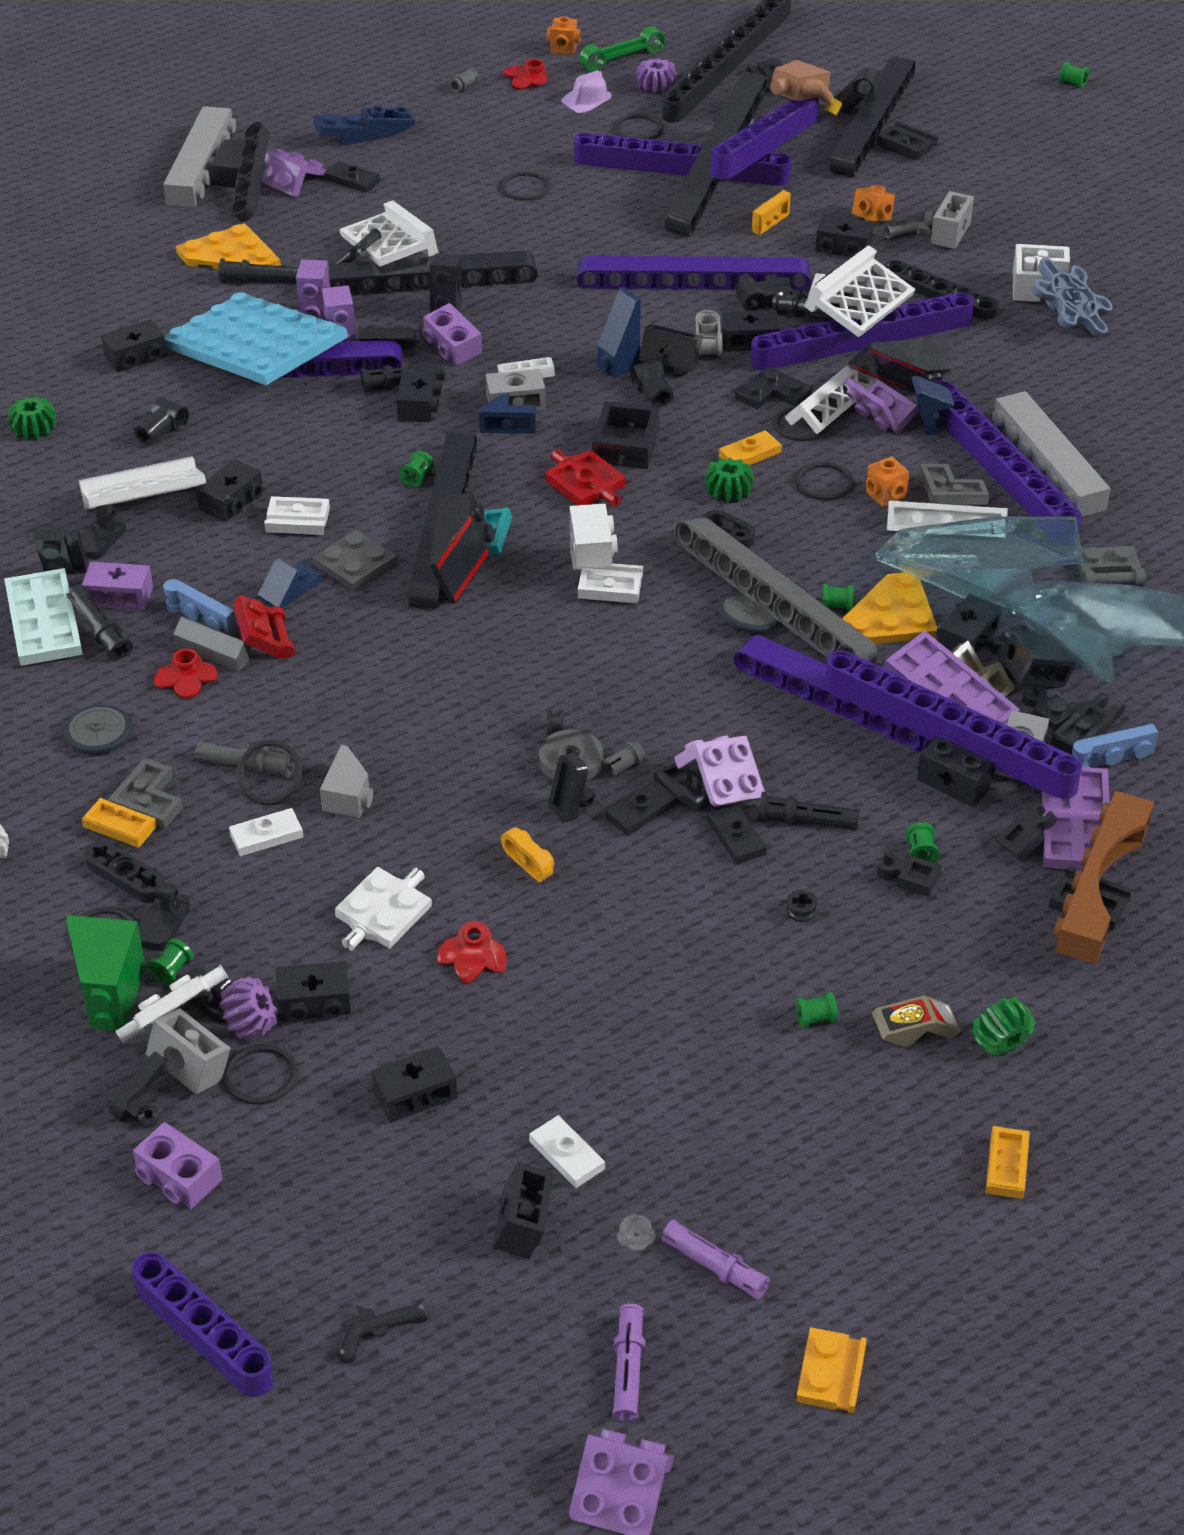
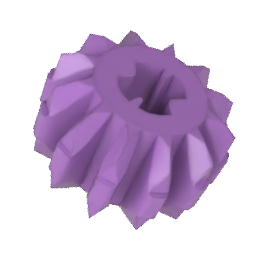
(656, 75)
(248, 1008)

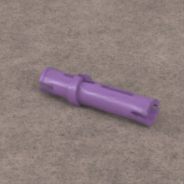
(728, 1267)
(627, 1391)

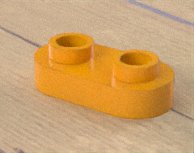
(528, 854)

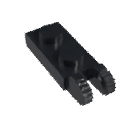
(1087, 722)

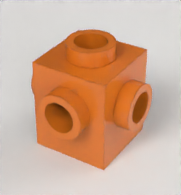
(563, 35)
(878, 204)
(887, 481)

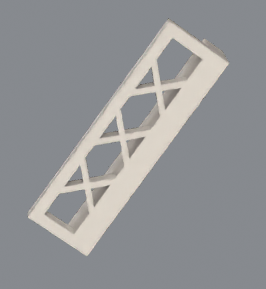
(822, 394)
(915, 514)

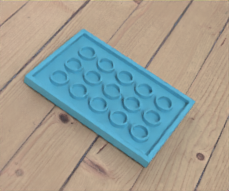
(254, 338)

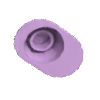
(587, 93)

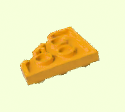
(232, 244)
(893, 611)

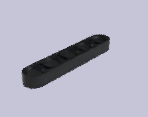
(250, 172)
(930, 282)

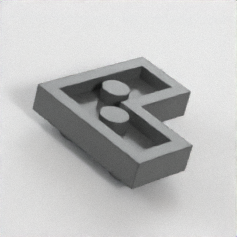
(944, 489)
(144, 793)

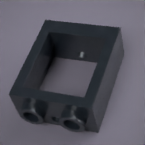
(635, 452)

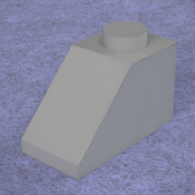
(346, 786)

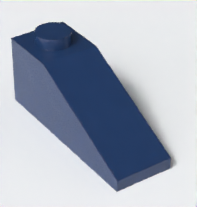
(620, 338)

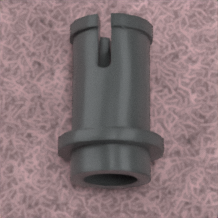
(461, 81)
(625, 758)

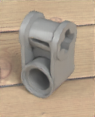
(709, 327)

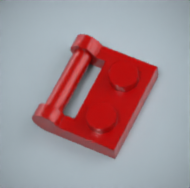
(255, 628)

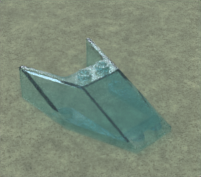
(986, 555)
(1105, 619)

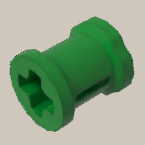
(1074, 75)
(414, 466)
(838, 597)
(923, 843)
(170, 961)
(816, 1010)

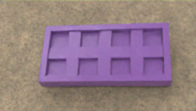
(939, 670)
(1075, 822)

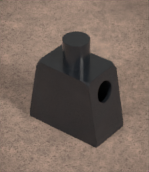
(1036, 659)

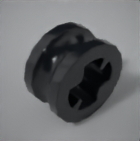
(554, 721)
(801, 914)

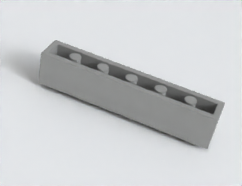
(192, 166)
(1050, 452)

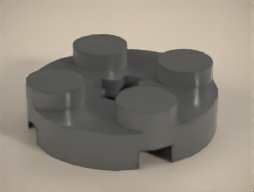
(568, 742)

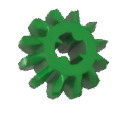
(31, 417)
(729, 479)
(1003, 1026)

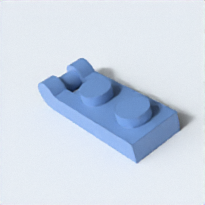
(199, 607)
(1116, 746)

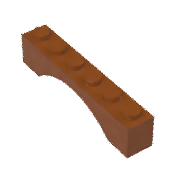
(1086, 918)

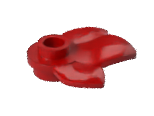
(524, 76)
(185, 674)
(470, 955)

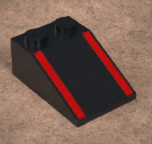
(900, 360)
(459, 543)

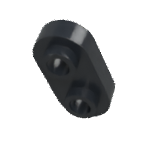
(735, 527)

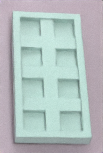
(42, 617)

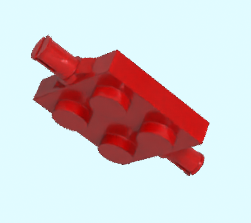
(585, 478)

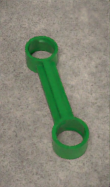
(622, 49)

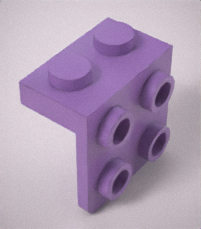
(288, 170)
(883, 404)
(619, 1483)

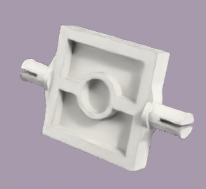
(382, 908)
(182, 992)

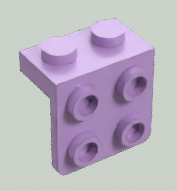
(725, 769)

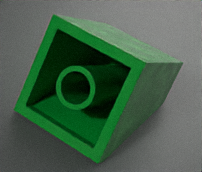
(108, 967)

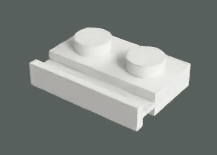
(297, 515)
(611, 583)

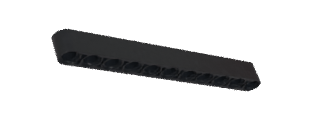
(723, 58)

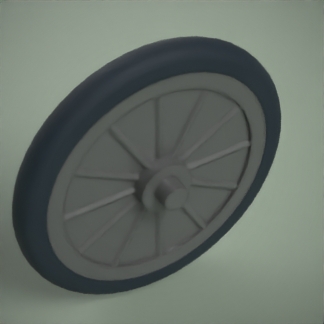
(745, 614)
(97, 729)

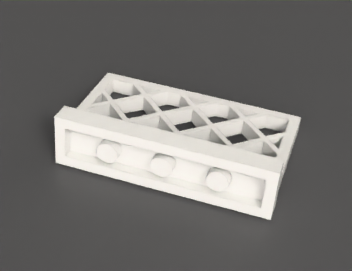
(400, 235)
(845, 280)
(140, 482)

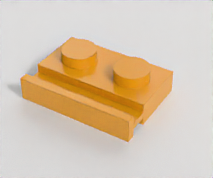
(831, 1370)

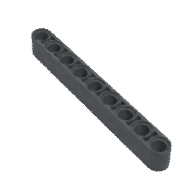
(771, 590)

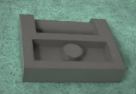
(1111, 566)

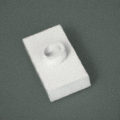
(545, 364)
(266, 832)
(567, 1151)

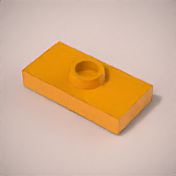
(771, 212)
(752, 448)
(119, 822)
(1007, 1162)

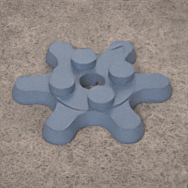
(1071, 297)

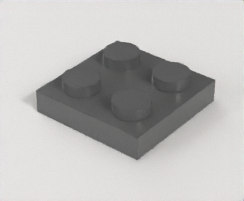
(354, 560)

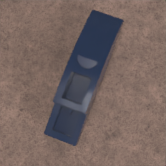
(371, 125)

